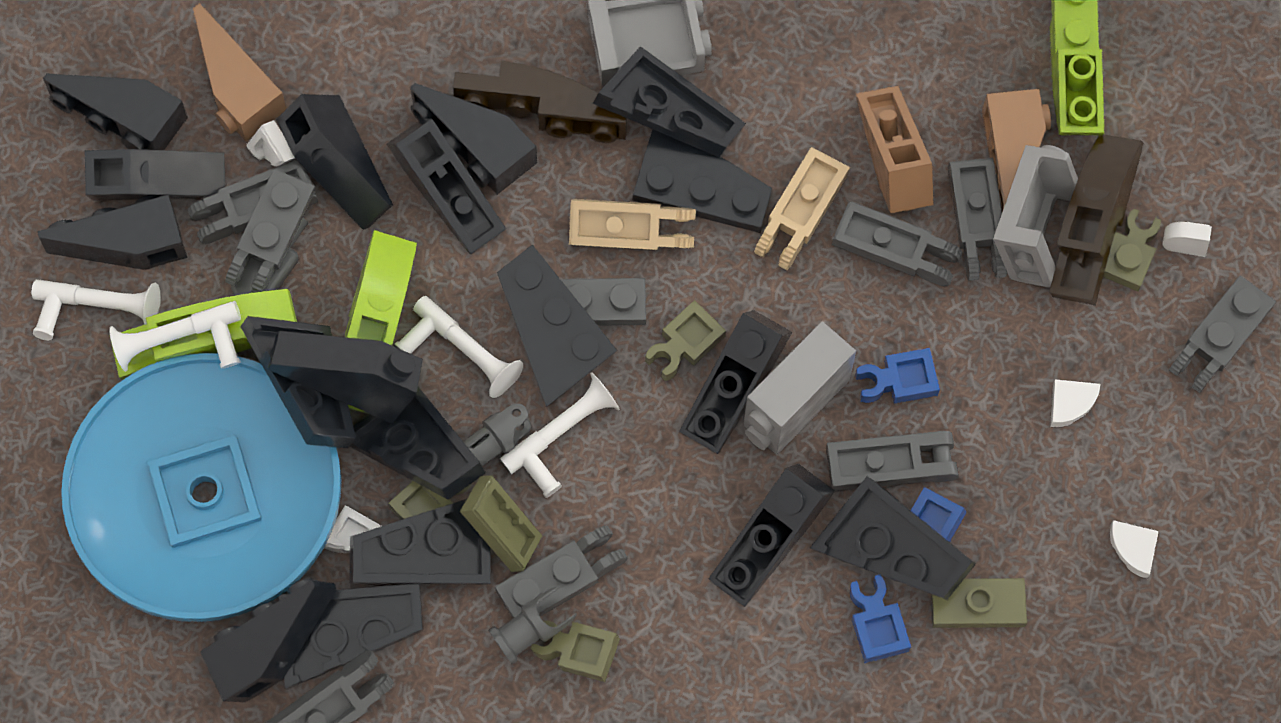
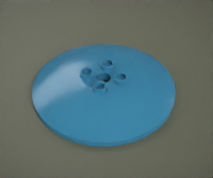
(135, 479)

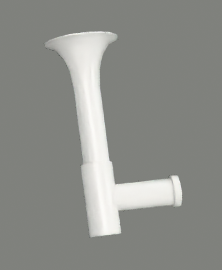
(55, 293)
(214, 319)
(500, 374)
(526, 452)

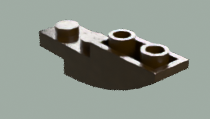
(560, 102)
(1092, 218)

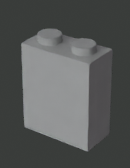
(798, 389)

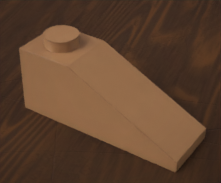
(239, 86)
(1010, 125)
(896, 150)

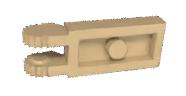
(803, 204)
(625, 224)

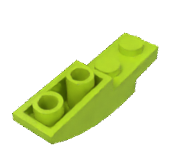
(1077, 67)
(381, 289)
(264, 304)

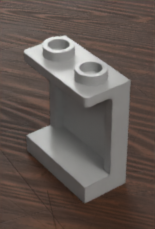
(660, 26)
(1040, 180)

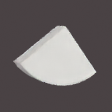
(270, 144)
(1071, 401)
(346, 525)
(1134, 546)

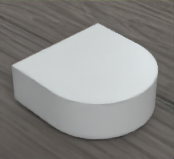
(1187, 238)

